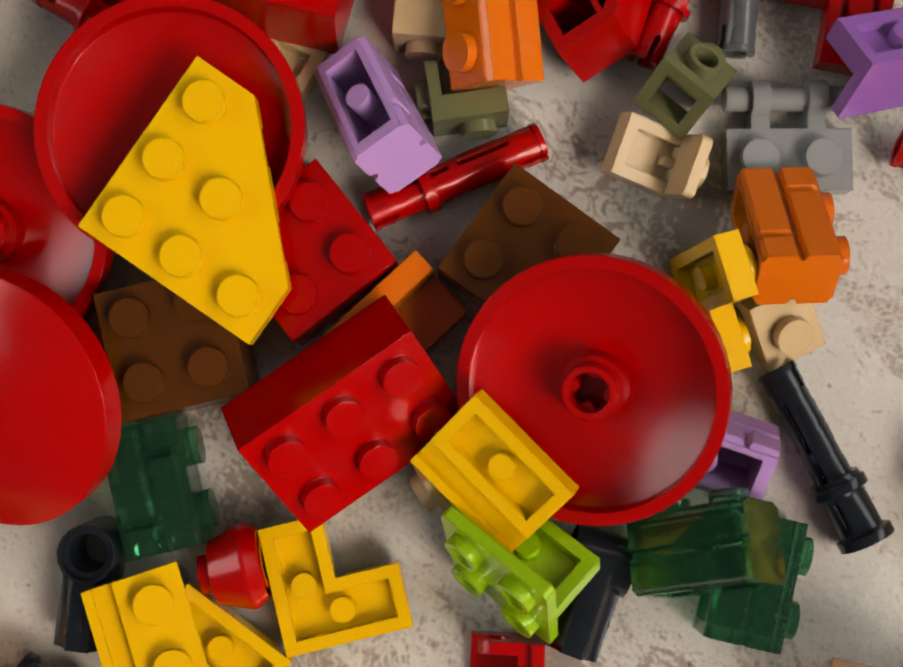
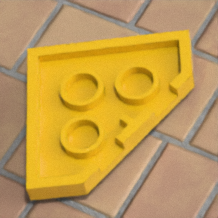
(201, 204)

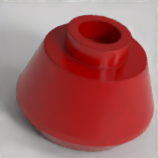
(235, 568)

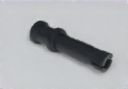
(835, 482)

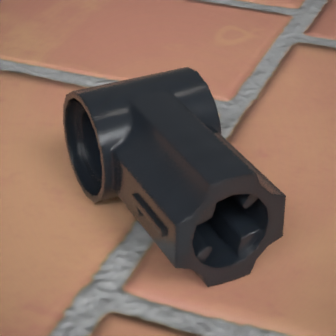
(81, 574)
(588, 616)

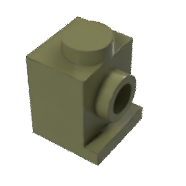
(696, 70)

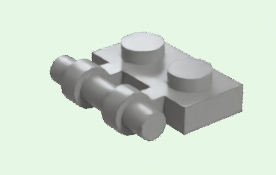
(812, 145)

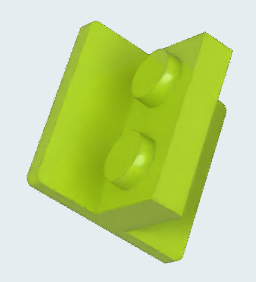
(529, 583)

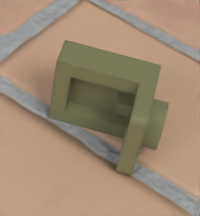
(470, 113)

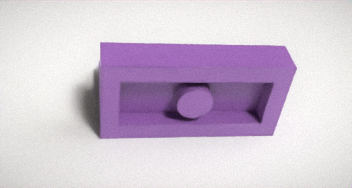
(874, 54)

